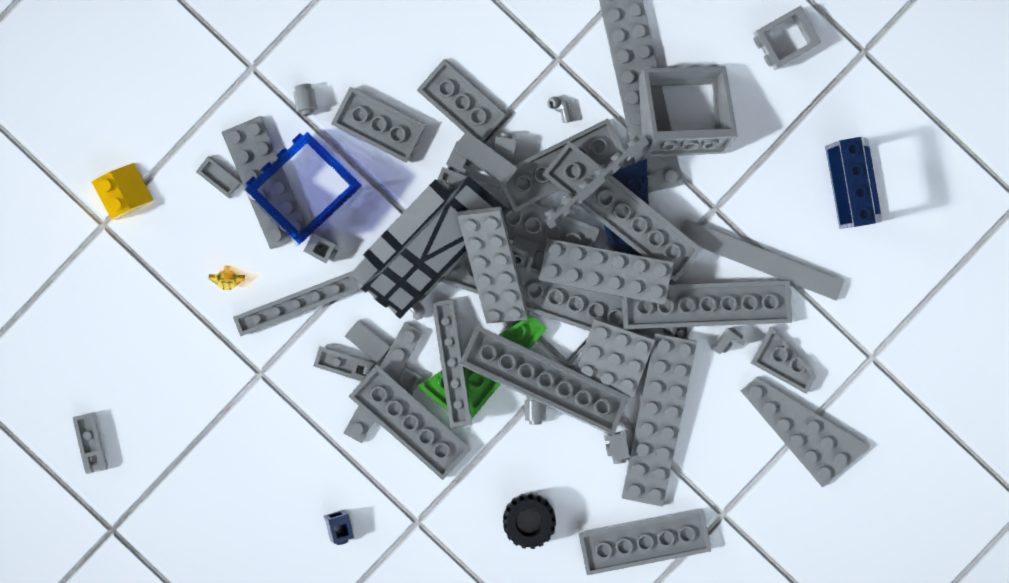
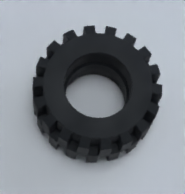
(529, 539)

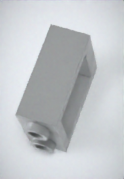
(804, 26)

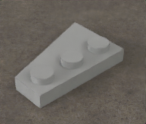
(782, 362)

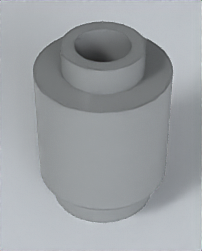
(305, 99)
(534, 411)

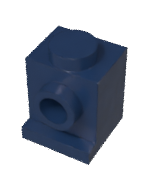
(344, 533)

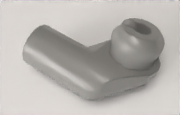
(562, 106)
(417, 310)

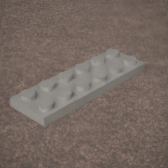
(250, 151)
(530, 185)
(493, 265)
(606, 271)
(409, 422)
(644, 542)

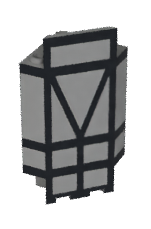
(421, 245)

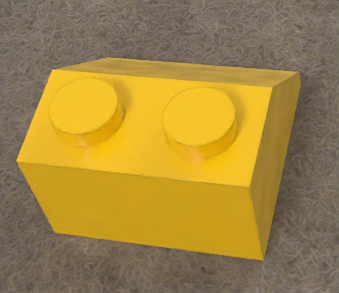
(122, 191)

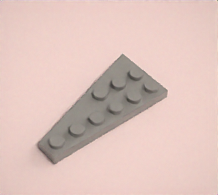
(588, 186)
(812, 439)

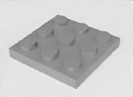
(615, 356)

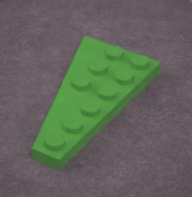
(479, 387)

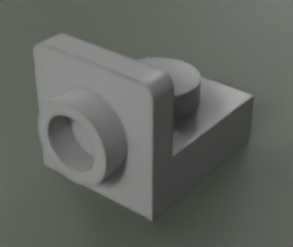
(724, 343)

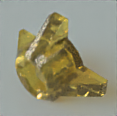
(226, 275)

